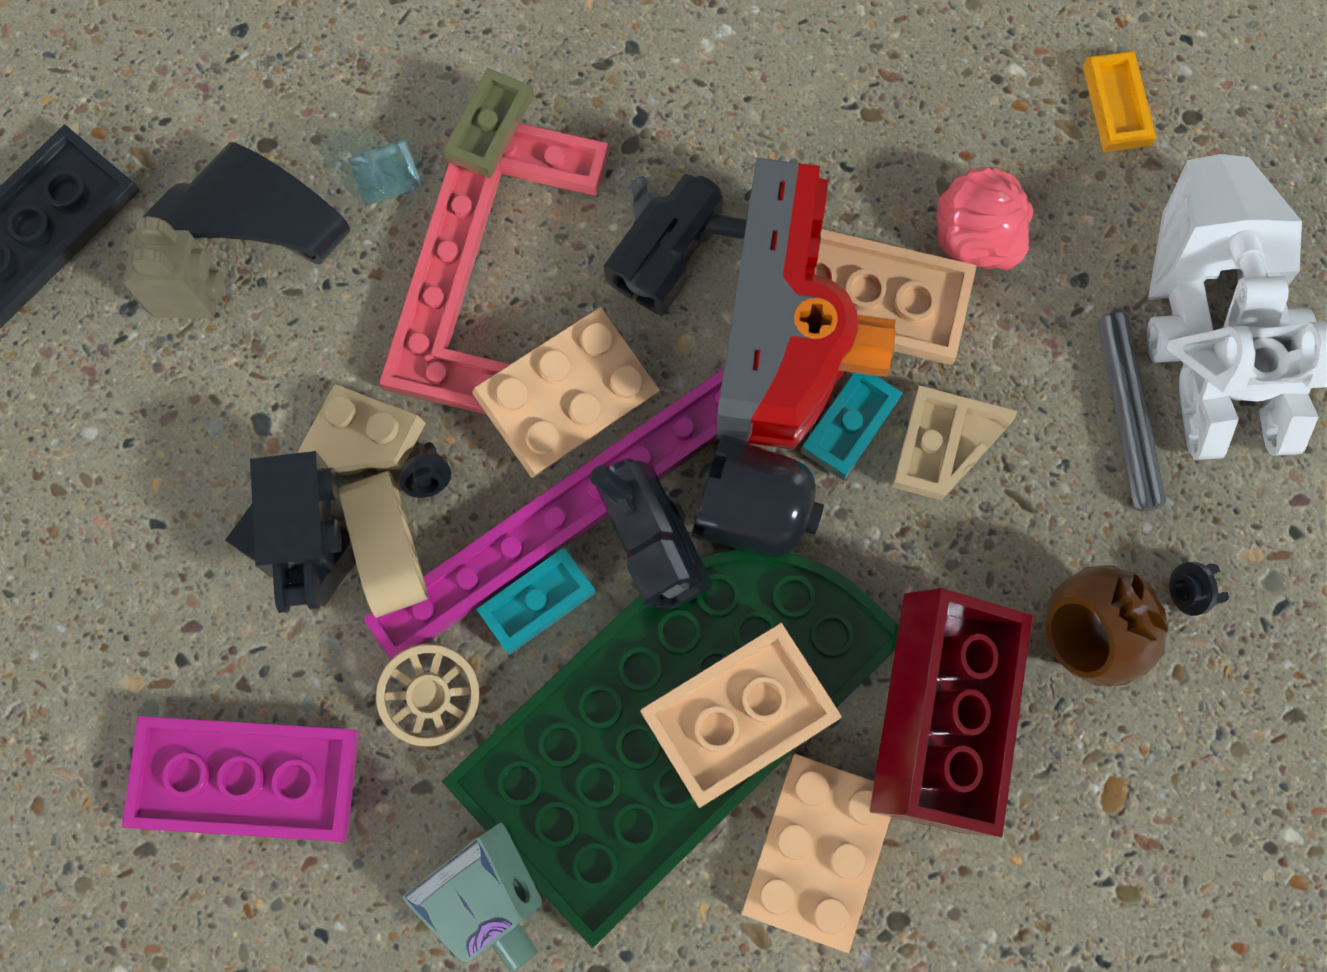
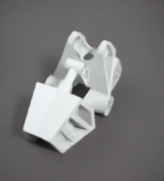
(1225, 220)

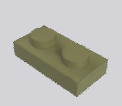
(488, 123)

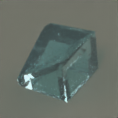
(385, 172)

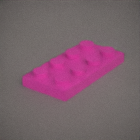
(241, 779)

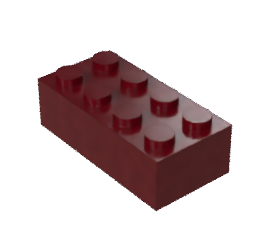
(952, 713)

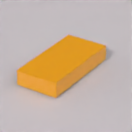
(1119, 101)

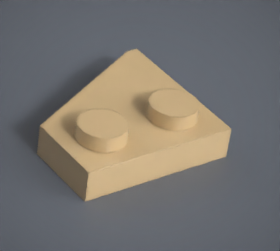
(361, 433)
(946, 440)

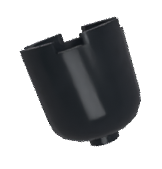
(757, 501)

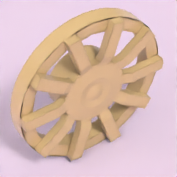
(427, 695)

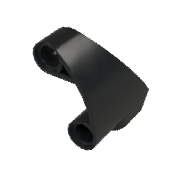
(254, 201)

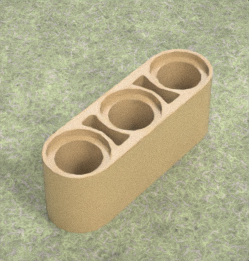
(382, 544)

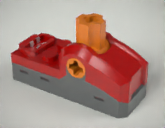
(788, 326)

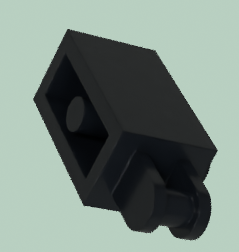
(294, 524)

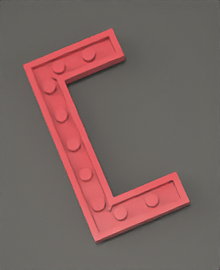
(419, 354)

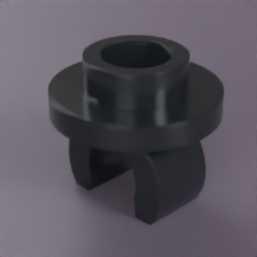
(425, 474)
(1195, 588)

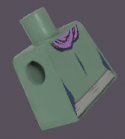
(480, 900)

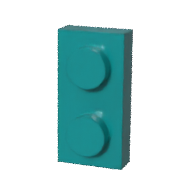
(851, 423)
(536, 601)

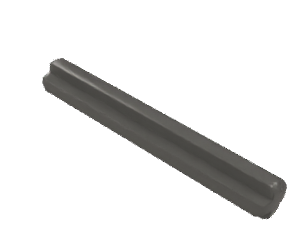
(1131, 412)

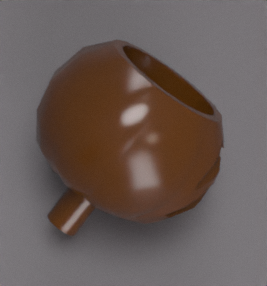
(1106, 626)

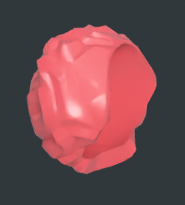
(984, 219)

